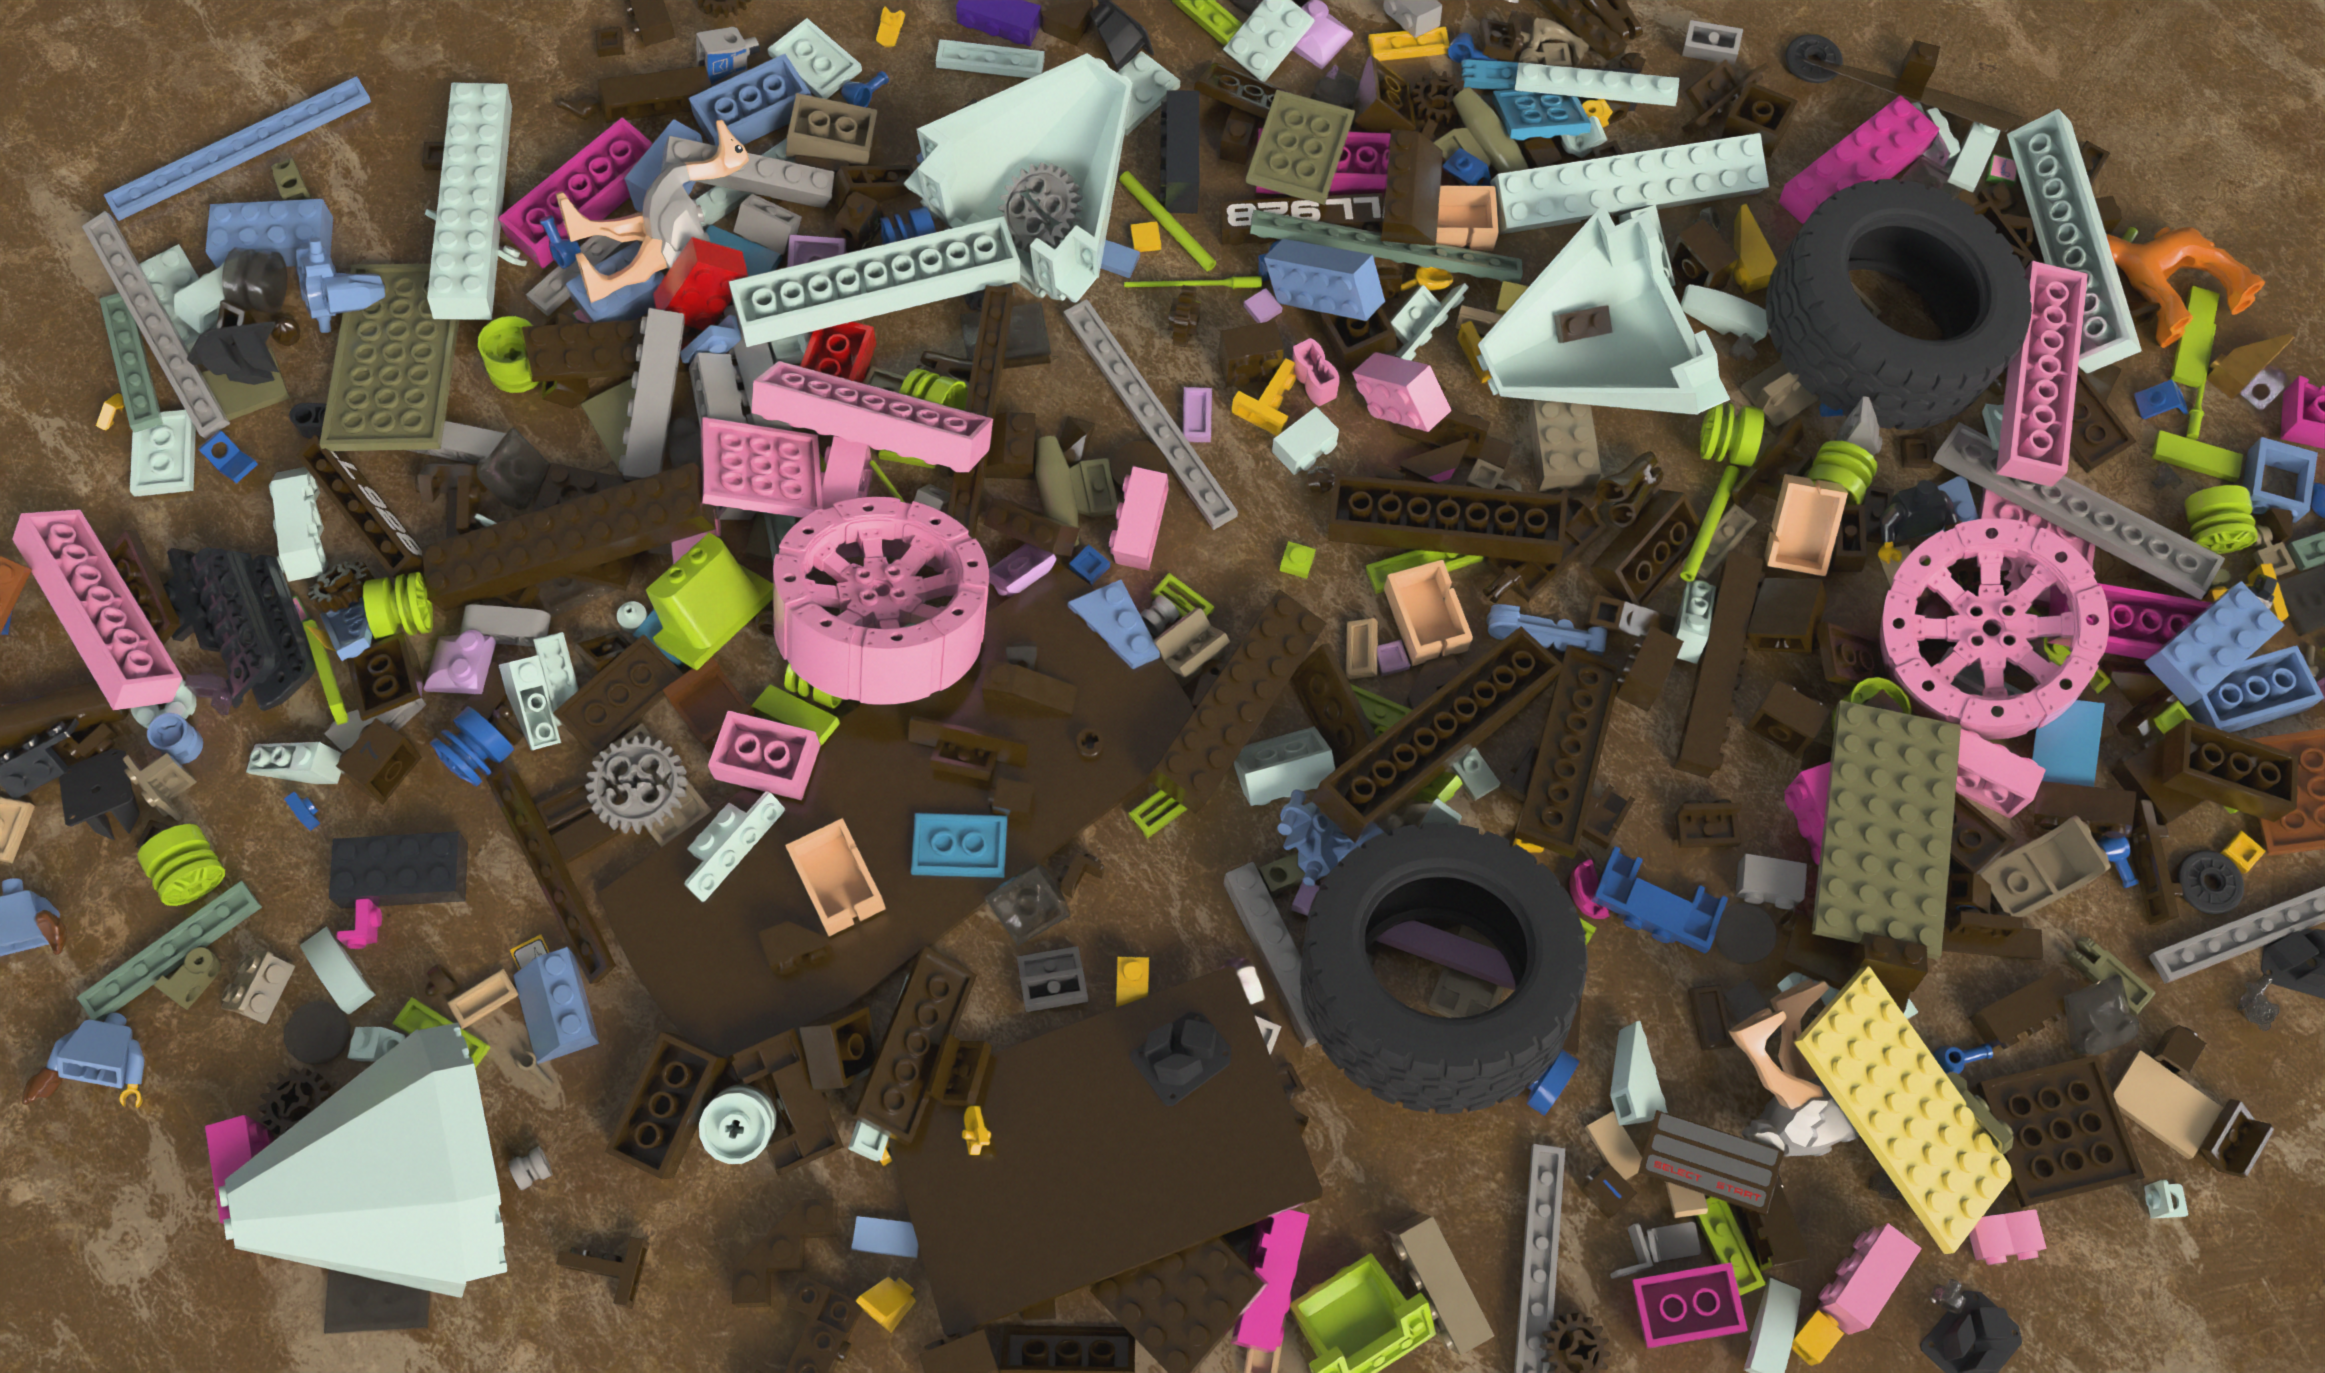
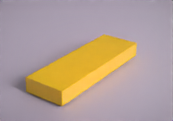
(1403, 45)

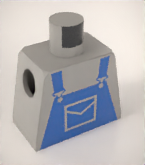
(724, 53)

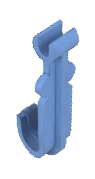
(1506, 619)

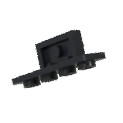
(187, 602)
(34, 761)

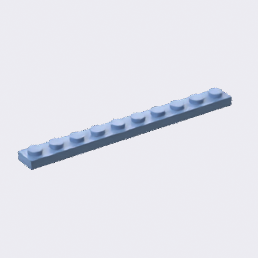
(237, 148)

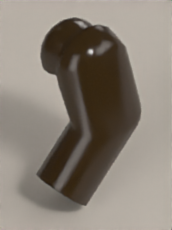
(500, 720)

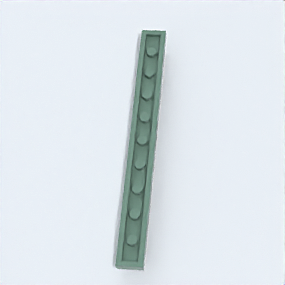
(1336, 236)

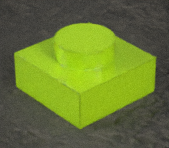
(1297, 560)

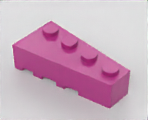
(2303, 413)
(1275, 1257)

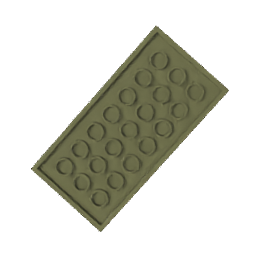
(391, 368)
(1887, 827)

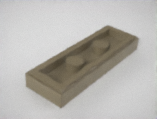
(1728, 534)

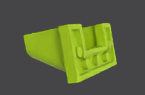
(705, 601)
(1361, 1320)

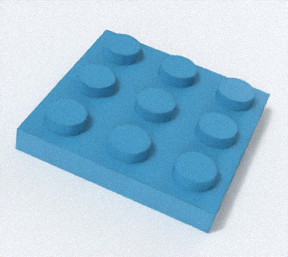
(1540, 114)

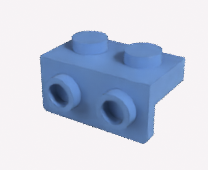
(714, 340)

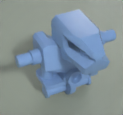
(329, 291)
(1316, 837)

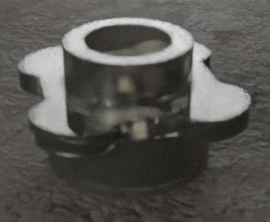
(2261, 1012)

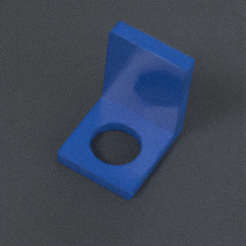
(1467, 168)
(2160, 399)
(234, 463)

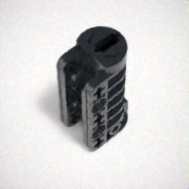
(252, 625)

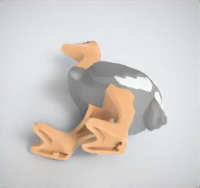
(663, 225)
(1803, 1112)

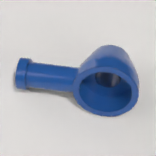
(1463, 48)
(860, 93)
(561, 249)
(2117, 852)
(1942, 1056)

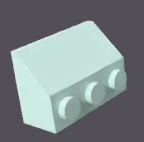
(1282, 765)

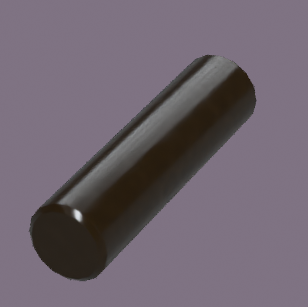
(38, 713)

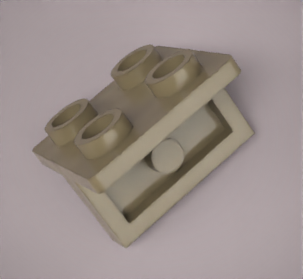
(1778, 394)
(1190, 645)
(161, 782)
(257, 985)

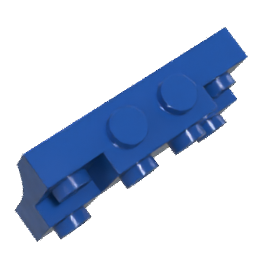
(1656, 909)

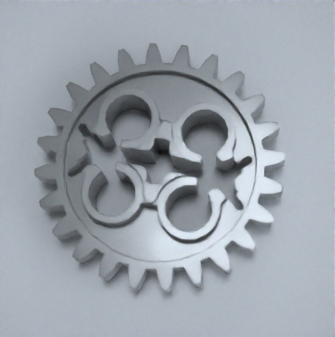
(1058, 189)
(636, 810)

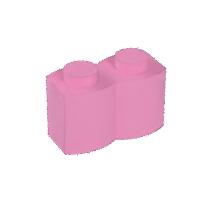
(1315, 372)
(2007, 1235)

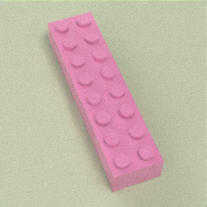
(2044, 379)
(872, 416)
(97, 609)

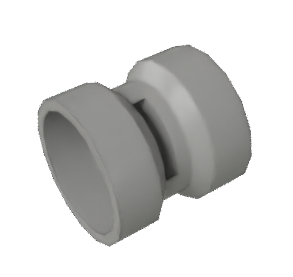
(1159, 615)
(530, 1168)

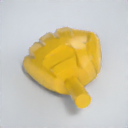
(1430, 277)

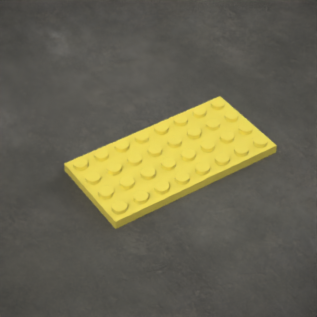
(1905, 1109)

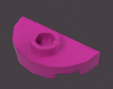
(1582, 888)

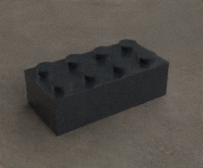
(1180, 151)
(399, 869)

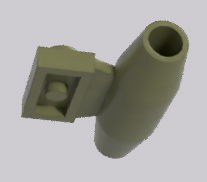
(1482, 136)
(1066, 491)

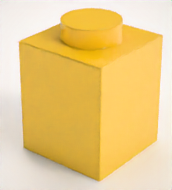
(1816, 1337)

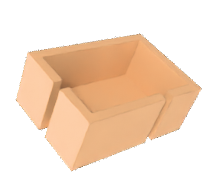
(1468, 217)
(1805, 525)
(1423, 616)
(834, 878)

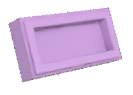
(1197, 414)

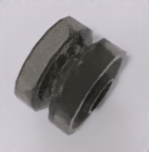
(255, 279)

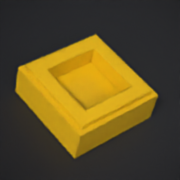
(1145, 236)
(2243, 851)

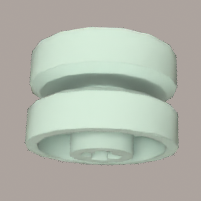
(734, 1143)

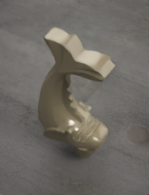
(1546, 29)

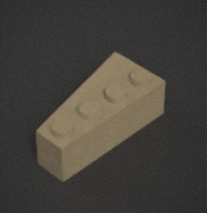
(1441, 1282)

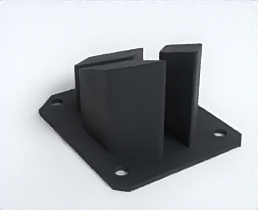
(1119, 32)
(243, 362)
(97, 788)
(2288, 963)
(1181, 1056)
(1977, 1324)

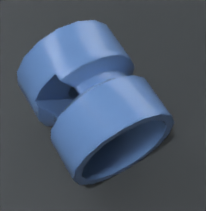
(175, 736)

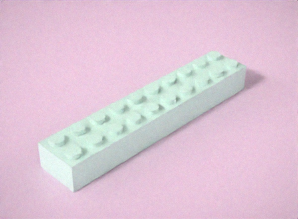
(1630, 183)
(470, 202)
(2073, 234)
(875, 281)

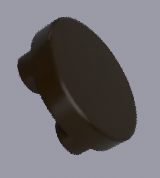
(1135, 454)

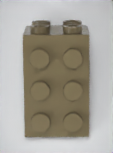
(2046, 869)

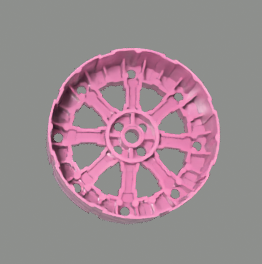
(1991, 540)
(867, 648)

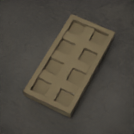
(692, 807)
(1461, 993)

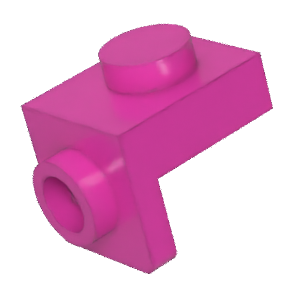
(367, 921)

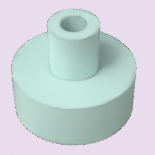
(631, 616)

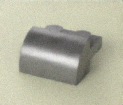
(1052, 979)

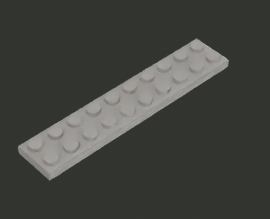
(2086, 515)

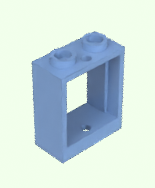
(2283, 457)

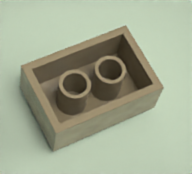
(831, 130)
(1563, 446)

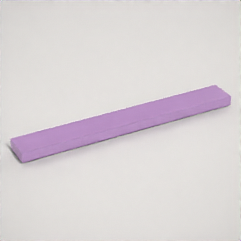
(1433, 945)

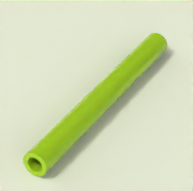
(1167, 221)
(1710, 523)

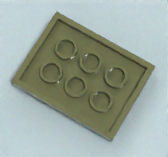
(1300, 147)

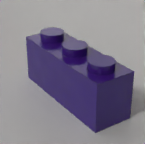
(1002, 18)

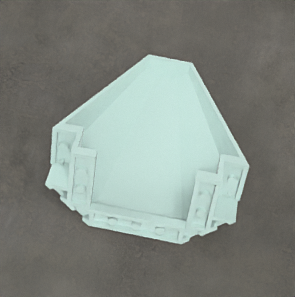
(1058, 117)
(1645, 362)
(382, 1176)

